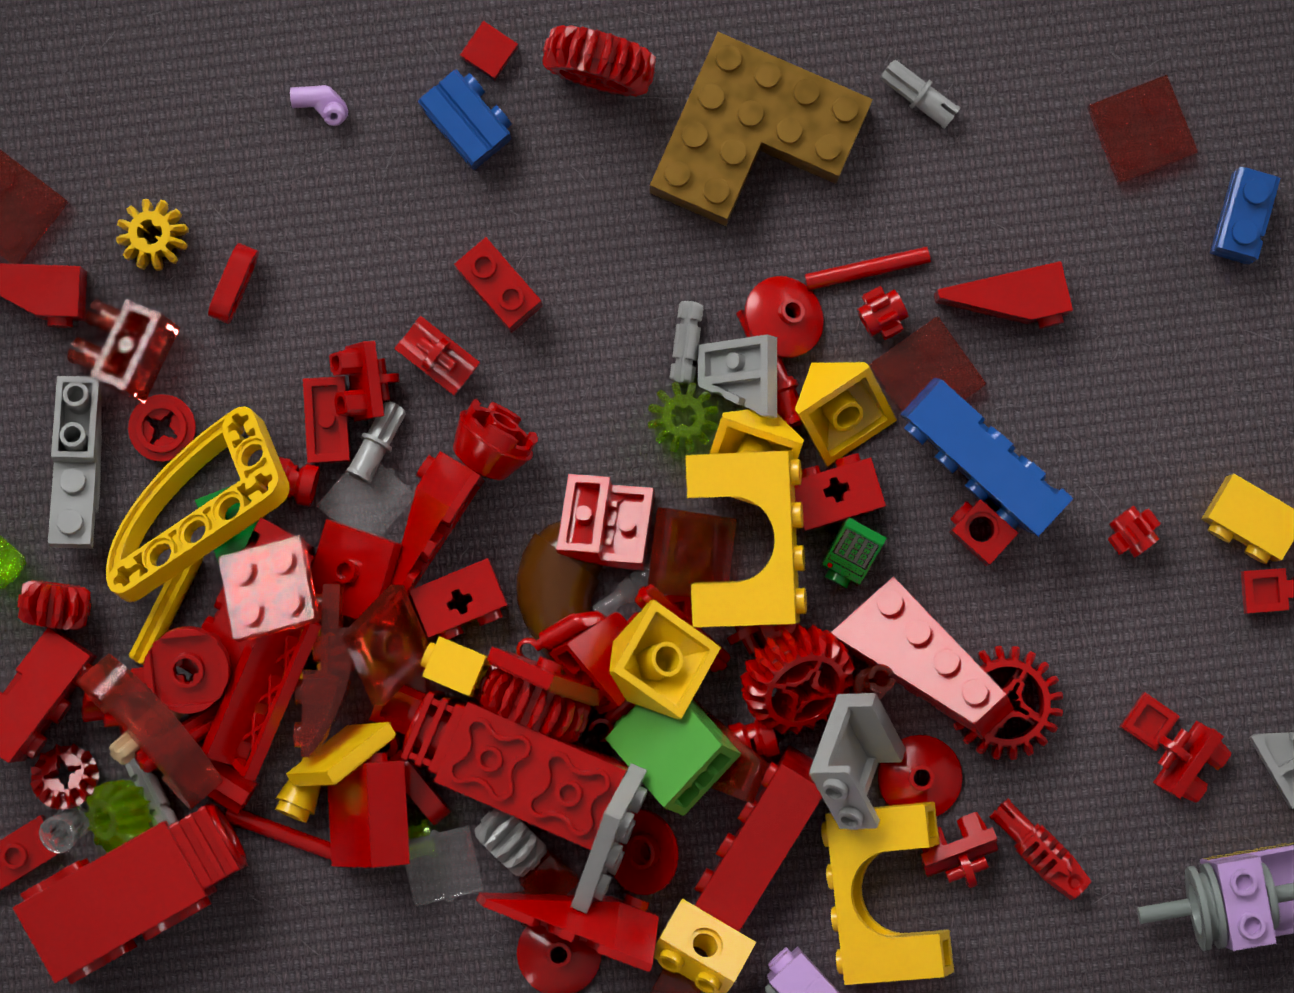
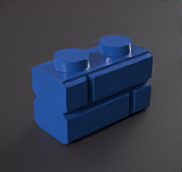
(465, 118)
(1245, 215)

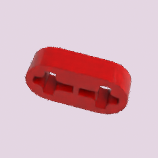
(233, 283)
(423, 792)

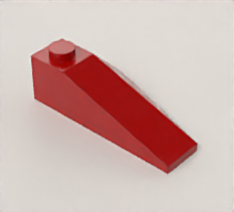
(436, 508)
(611, 926)

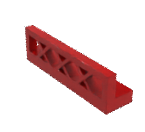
(251, 692)

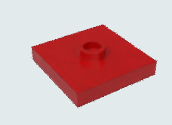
(357, 561)
(545, 675)

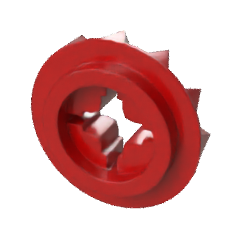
(142, 432)
(80, 784)

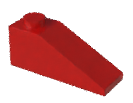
(46, 291)
(1018, 296)

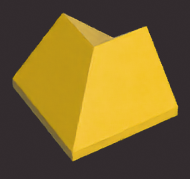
(842, 407)
(750, 432)
(661, 661)

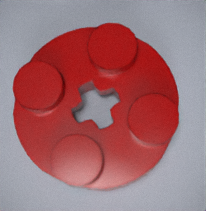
(205, 651)

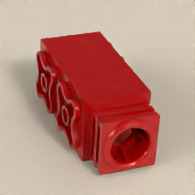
(513, 767)
(140, 888)

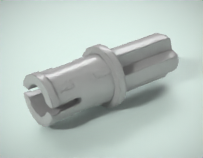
(919, 93)
(376, 443)

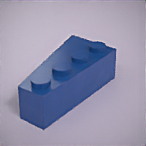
(983, 458)

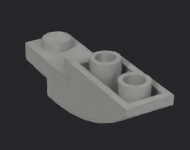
(76, 462)

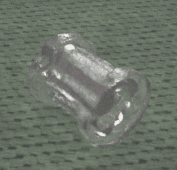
(65, 834)

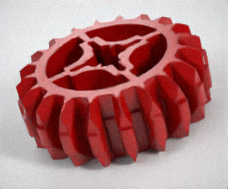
(599, 60)
(793, 669)
(1016, 685)
(532, 706)

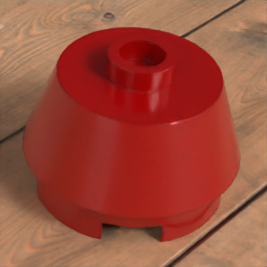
(492, 440)

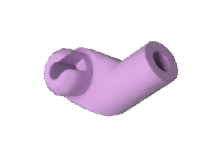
(323, 99)

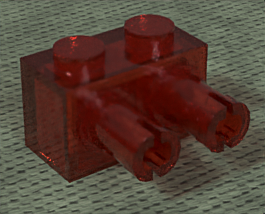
(132, 351)

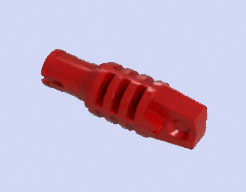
(1042, 851)

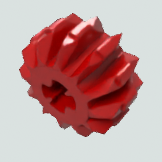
(54, 605)

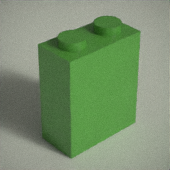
(679, 755)

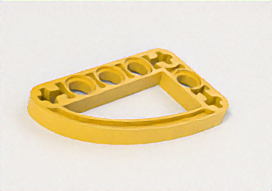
(134, 571)

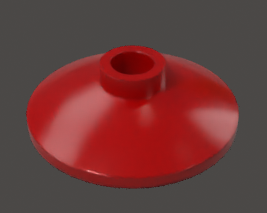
(767, 315)
(924, 753)
(645, 872)
(551, 976)

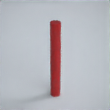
(867, 268)
(280, 833)

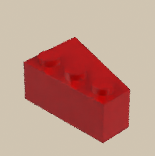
(40, 693)

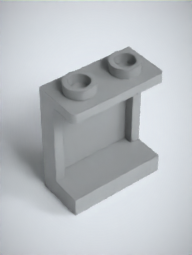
(848, 755)

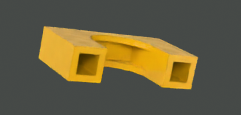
(774, 593)
(866, 948)

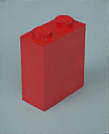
(370, 815)

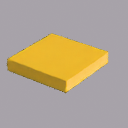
(341, 754)

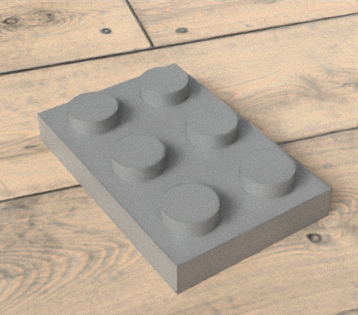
(614, 828)

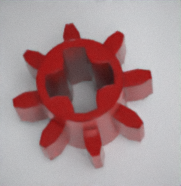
(882, 312)
(1134, 531)

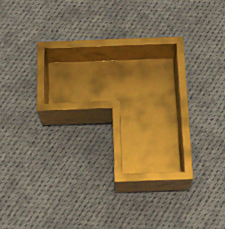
(747, 106)

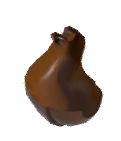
(553, 585)

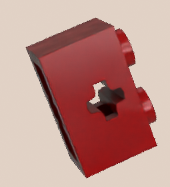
(498, 285)
(861, 497)
(434, 598)

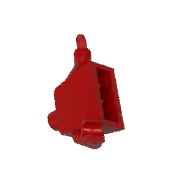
(584, 649)

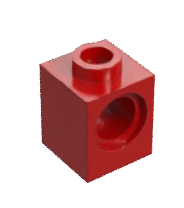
(1000, 535)

